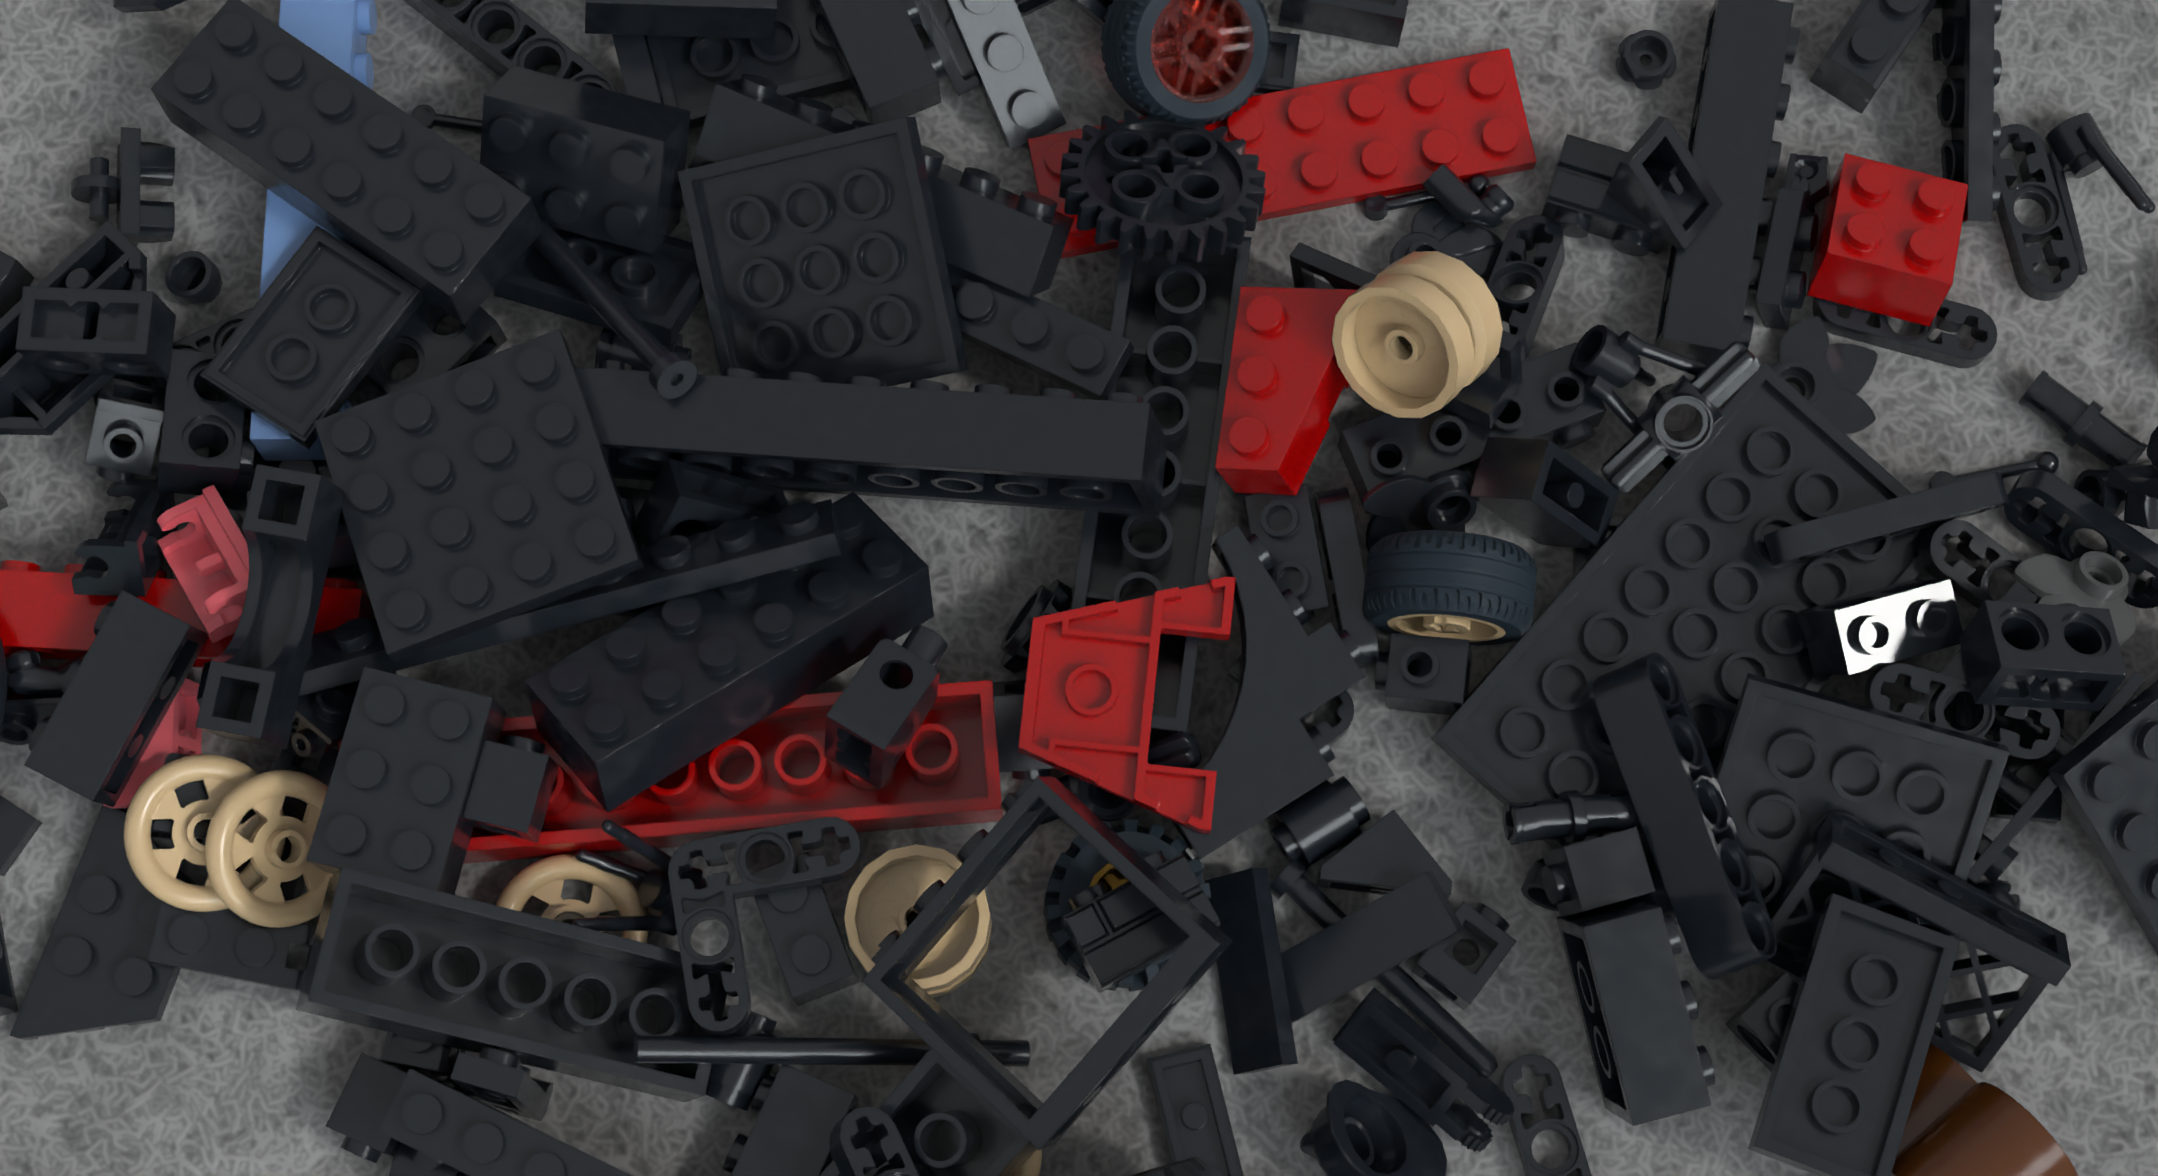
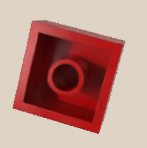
(1888, 240)

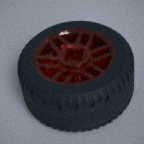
(1186, 56)

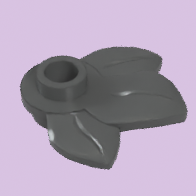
(2087, 581)

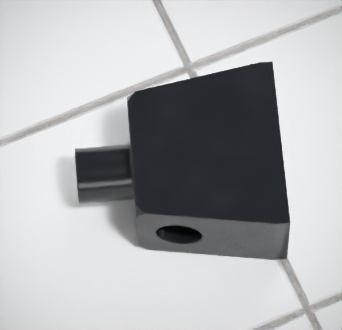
(884, 705)

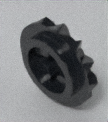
(1017, 639)

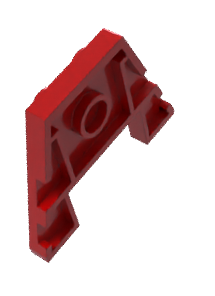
(1095, 695)

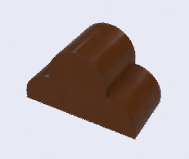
(1972, 1129)

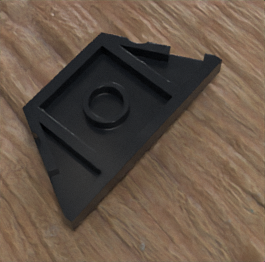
(99, 947)

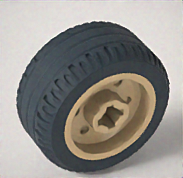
(1450, 586)

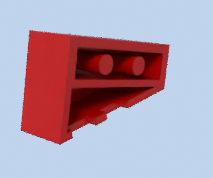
(1279, 387)

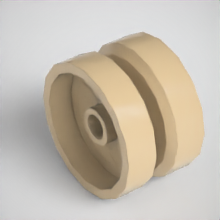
(1417, 334)
(886, 896)

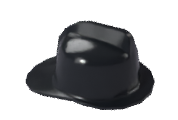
(1372, 1136)

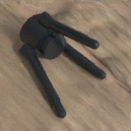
(2082, 149)
(1614, 361)
(654, 887)

